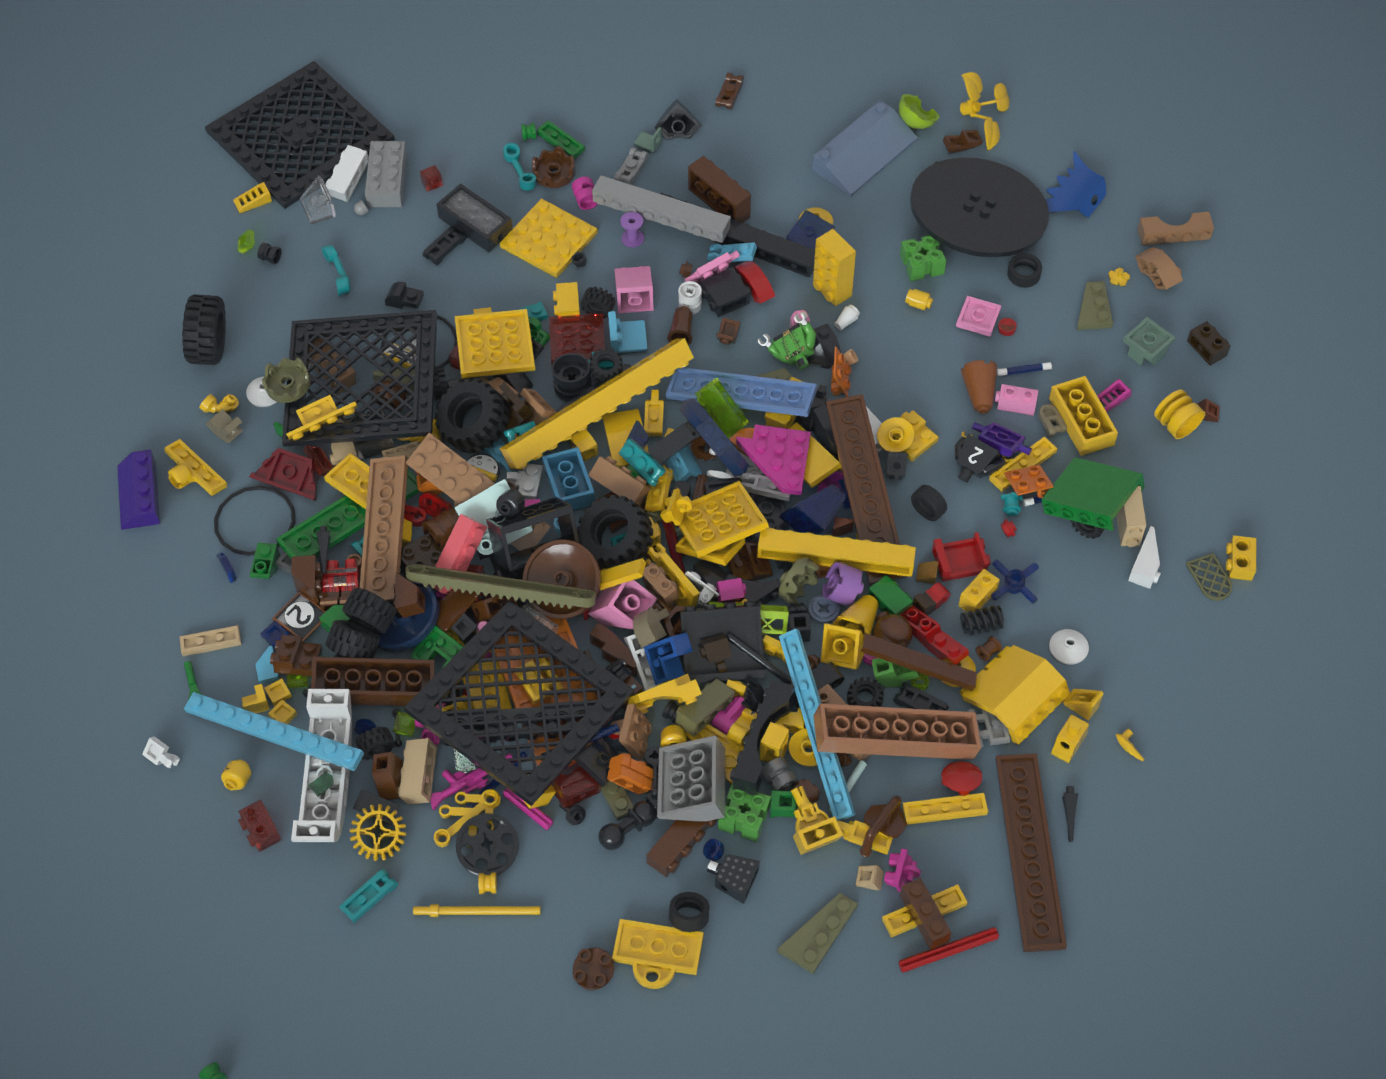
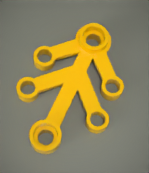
(467, 813)

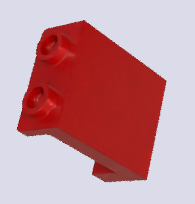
(960, 557)

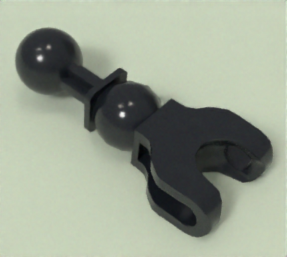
(641, 815)

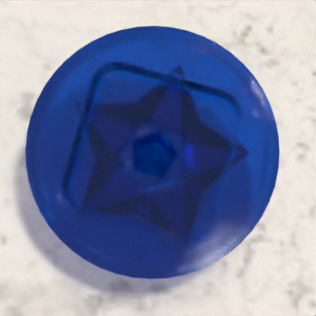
(363, 725)
(713, 849)

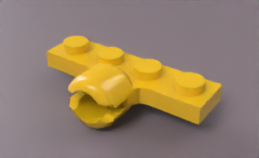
(192, 469)

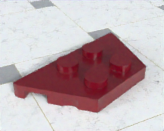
(288, 472)

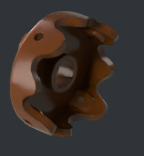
(555, 160)

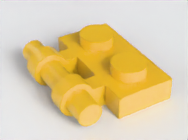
(533, 689)

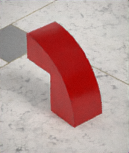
(756, 280)

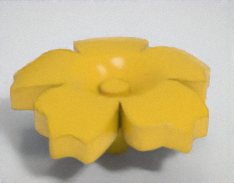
(1118, 277)

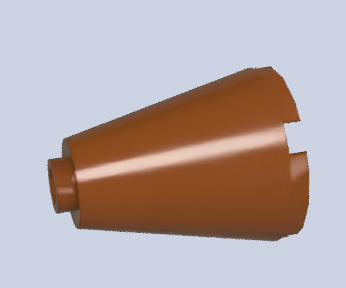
(980, 384)

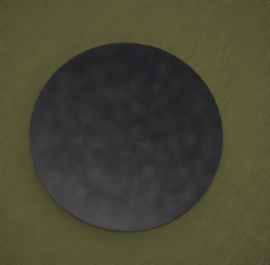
(979, 207)

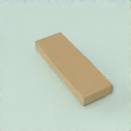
(210, 640)

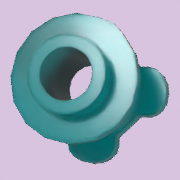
(1011, 504)

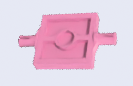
(713, 267)

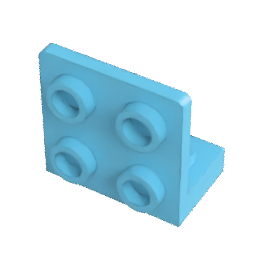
(627, 335)

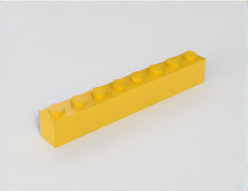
(827, 550)

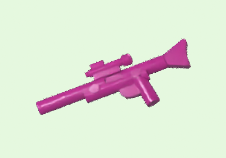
(458, 782)

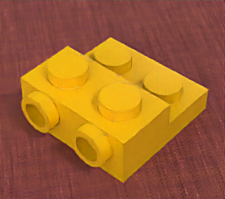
(923, 438)

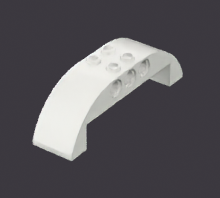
(324, 815)

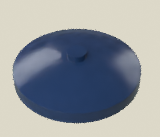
(411, 630)

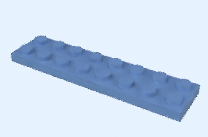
(747, 391)

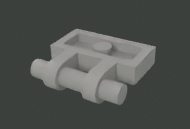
(994, 730)

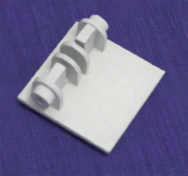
(707, 591)

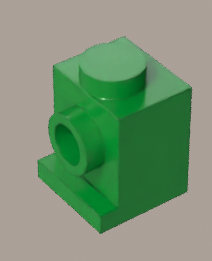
(782, 804)

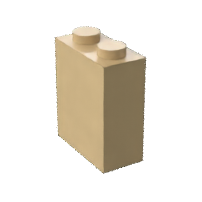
(1132, 520)

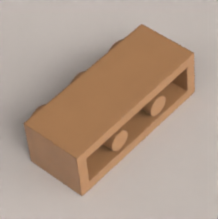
(619, 479)

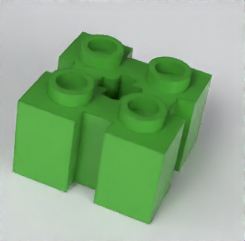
(922, 258)
(755, 810)

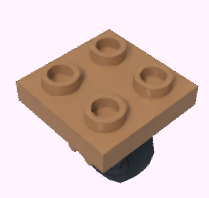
(633, 732)

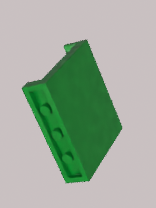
(1091, 493)

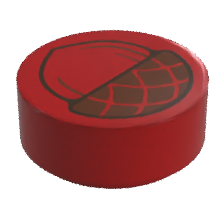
(1007, 326)

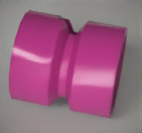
(582, 191)

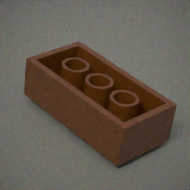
(718, 190)

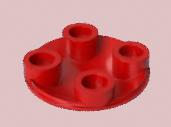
(961, 777)

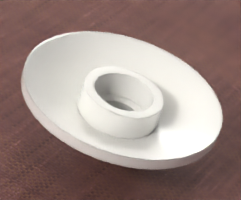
(257, 395)
(1067, 653)

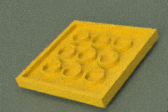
(548, 238)
(494, 343)
(721, 519)

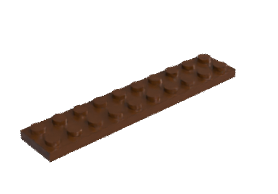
(862, 474)
(1030, 853)

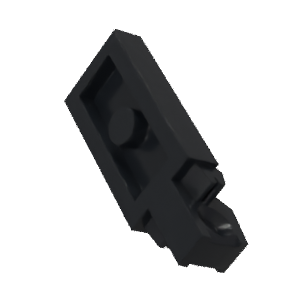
(819, 400)

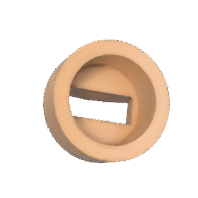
(850, 357)

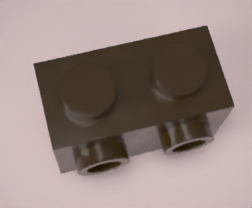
(1208, 343)

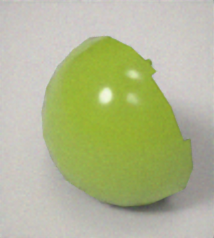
(913, 114)

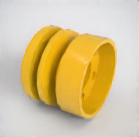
(1179, 414)

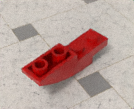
(933, 638)

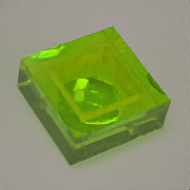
(246, 241)
(297, 681)
(404, 724)

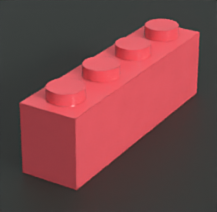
(461, 546)

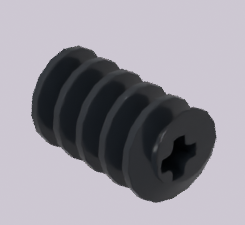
(982, 619)

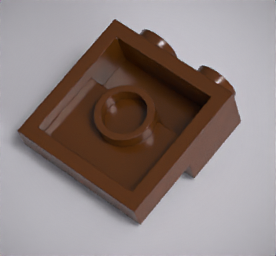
(294, 656)

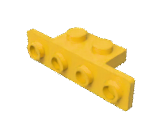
(319, 413)

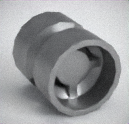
(778, 773)

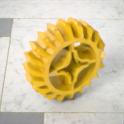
(368, 832)

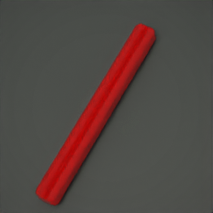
(948, 949)

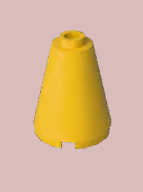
(859, 615)

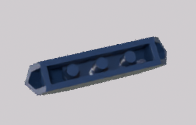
(714, 437)

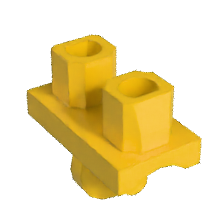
(676, 507)

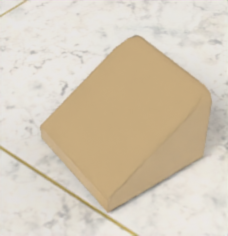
(870, 877)

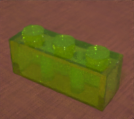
(721, 407)

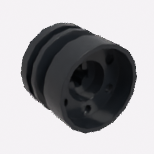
(571, 375)

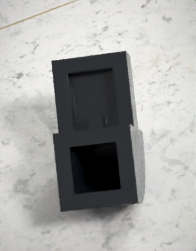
(401, 295)

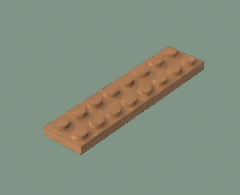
(460, 480)
(384, 525)

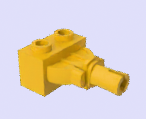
(812, 825)

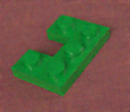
(436, 643)

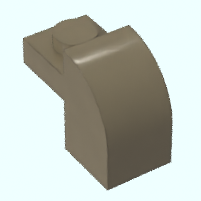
(224, 426)
(648, 626)

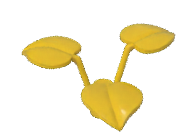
(972, 107)

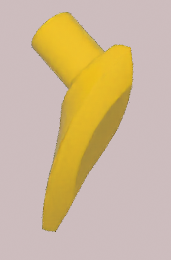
(1127, 745)

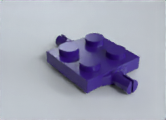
(1002, 439)

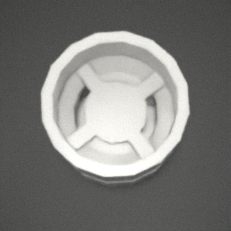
(690, 296)

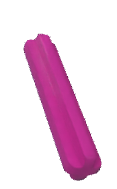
(534, 813)

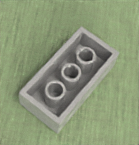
(386, 174)

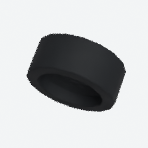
(1023, 280)
(929, 502)
(686, 923)

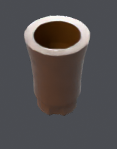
(681, 325)

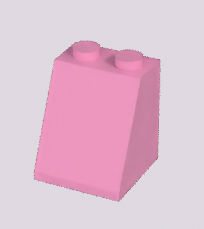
(634, 289)
(620, 604)

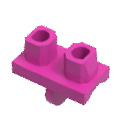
(905, 870)

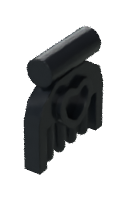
(754, 696)

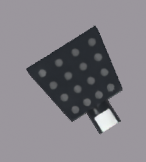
(735, 875)

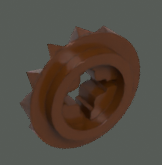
(698, 450)

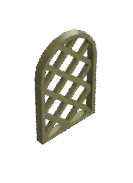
(1202, 559)

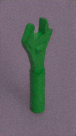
(191, 678)

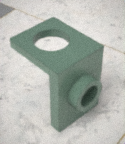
(648, 141)

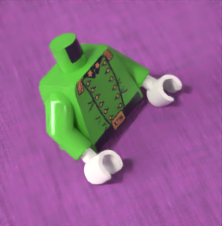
(793, 344)

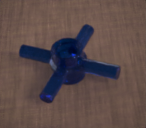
(1016, 575)

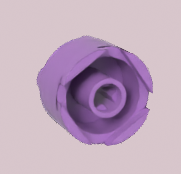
(843, 584)

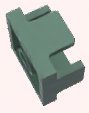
(1148, 342)

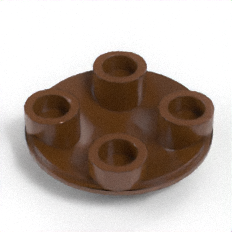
(593, 968)

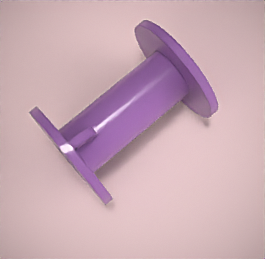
(632, 236)

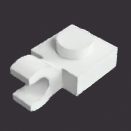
(157, 753)

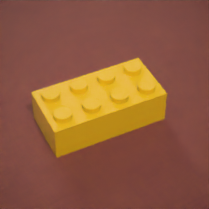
(834, 267)
(1083, 415)

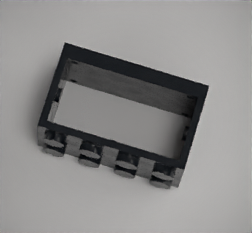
(529, 516)

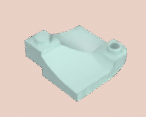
(484, 507)

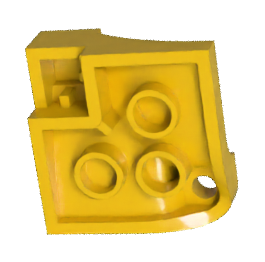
(676, 689)

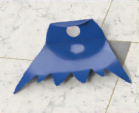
(1077, 190)

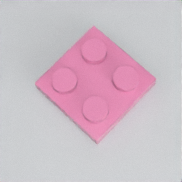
(978, 316)

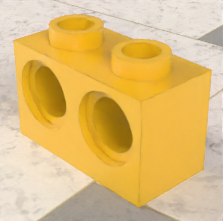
(1245, 558)
(979, 591)
(774, 742)

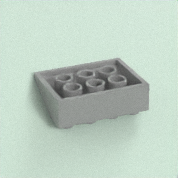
(692, 780)

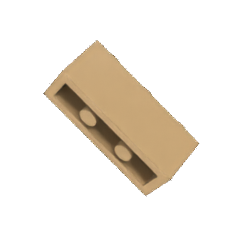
(417, 771)

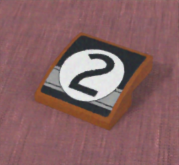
(300, 616)

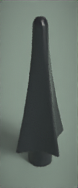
(323, 542)
(1070, 802)

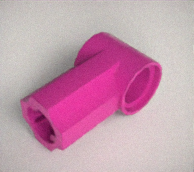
(726, 718)

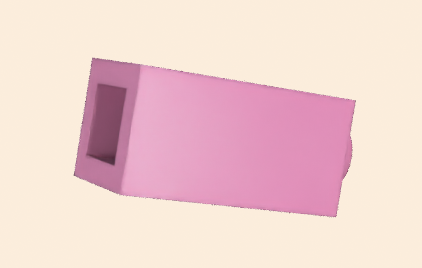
(1016, 399)

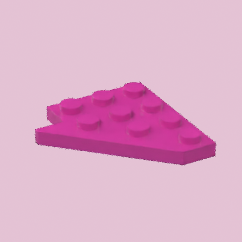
(779, 455)

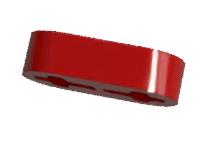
(411, 512)

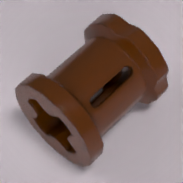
(988, 648)

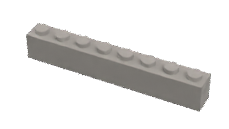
(661, 209)

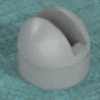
(360, 208)

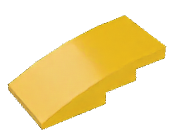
(617, 429)

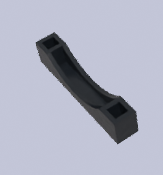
(776, 704)

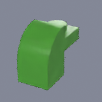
(891, 674)

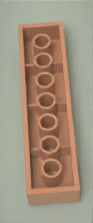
(896, 731)

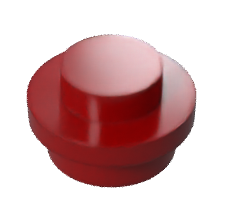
(1008, 528)

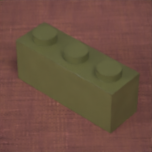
(699, 714)

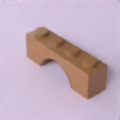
(1155, 231)

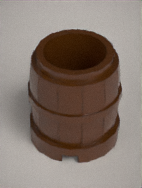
(441, 526)

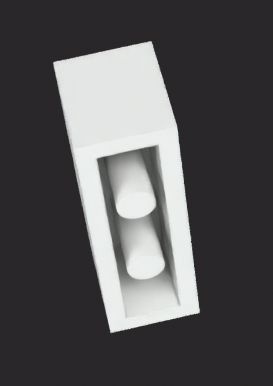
(347, 173)

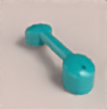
(511, 154)
(342, 282)

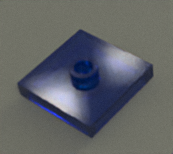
(808, 229)

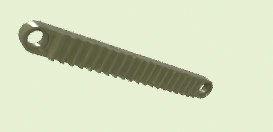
(501, 586)

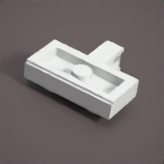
(527, 480)

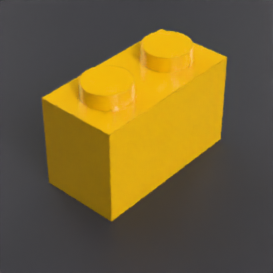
(567, 299)

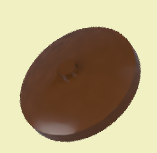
(563, 565)

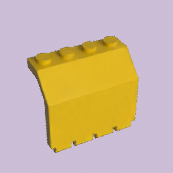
(1018, 690)

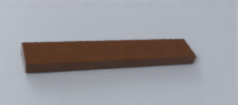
(918, 662)

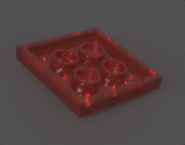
(576, 335)

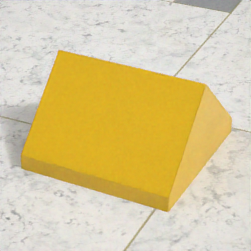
(842, 646)

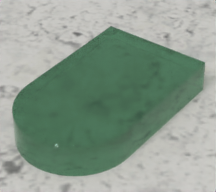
(321, 783)

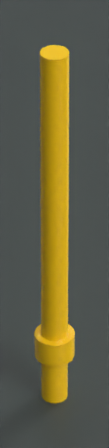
(435, 910)

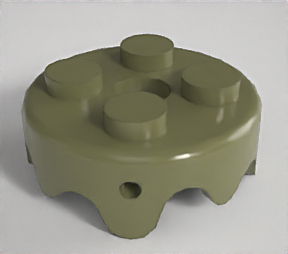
(286, 370)
(795, 579)

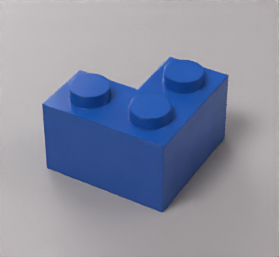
(664, 657)

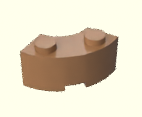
(1159, 268)

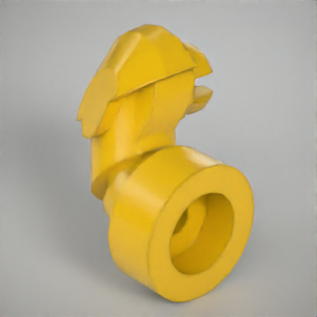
(210, 404)

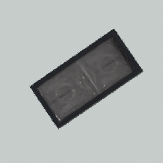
(474, 217)

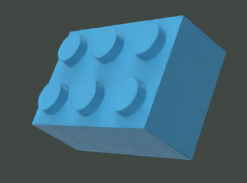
(569, 478)

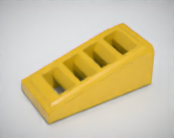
(263, 197)

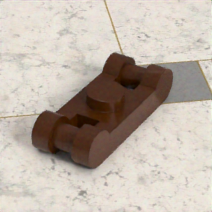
(729, 91)

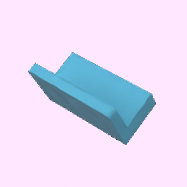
(683, 465)

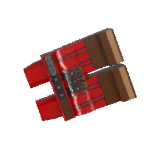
(339, 583)

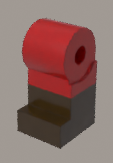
(931, 599)

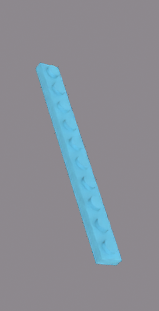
(809, 700)
(274, 731)

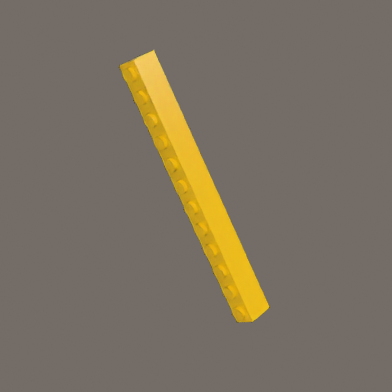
(596, 403)

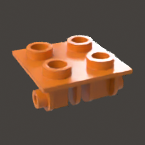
(840, 374)
(1029, 480)

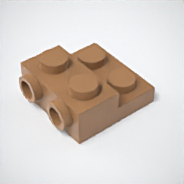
(659, 585)

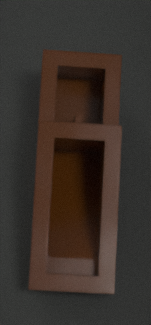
(612, 647)

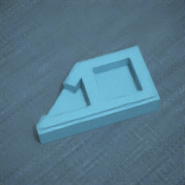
(264, 669)

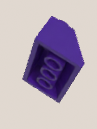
(138, 490)

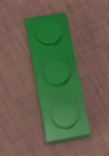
(558, 137)

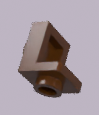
(728, 331)

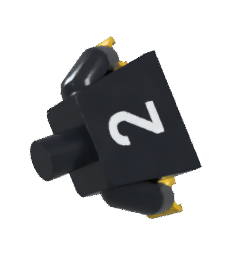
(977, 458)

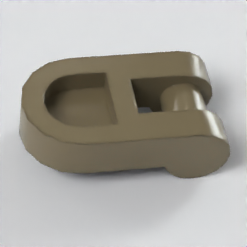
(1048, 415)

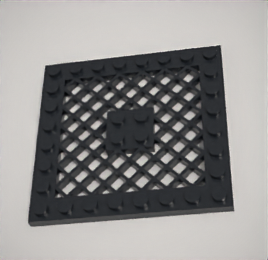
(298, 133)

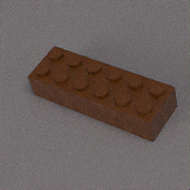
(373, 680)

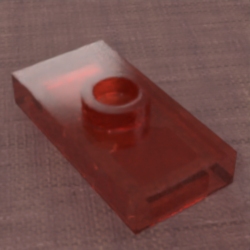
(321, 462)

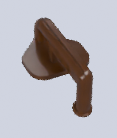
(884, 819)

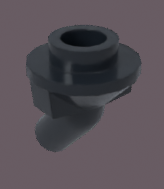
(574, 814)

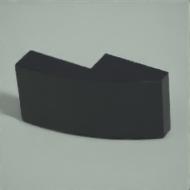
(366, 799)

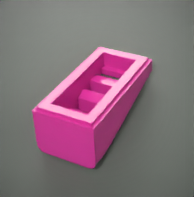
(1118, 384)

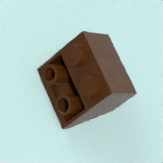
(307, 577)

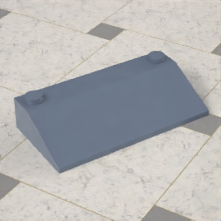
(863, 148)

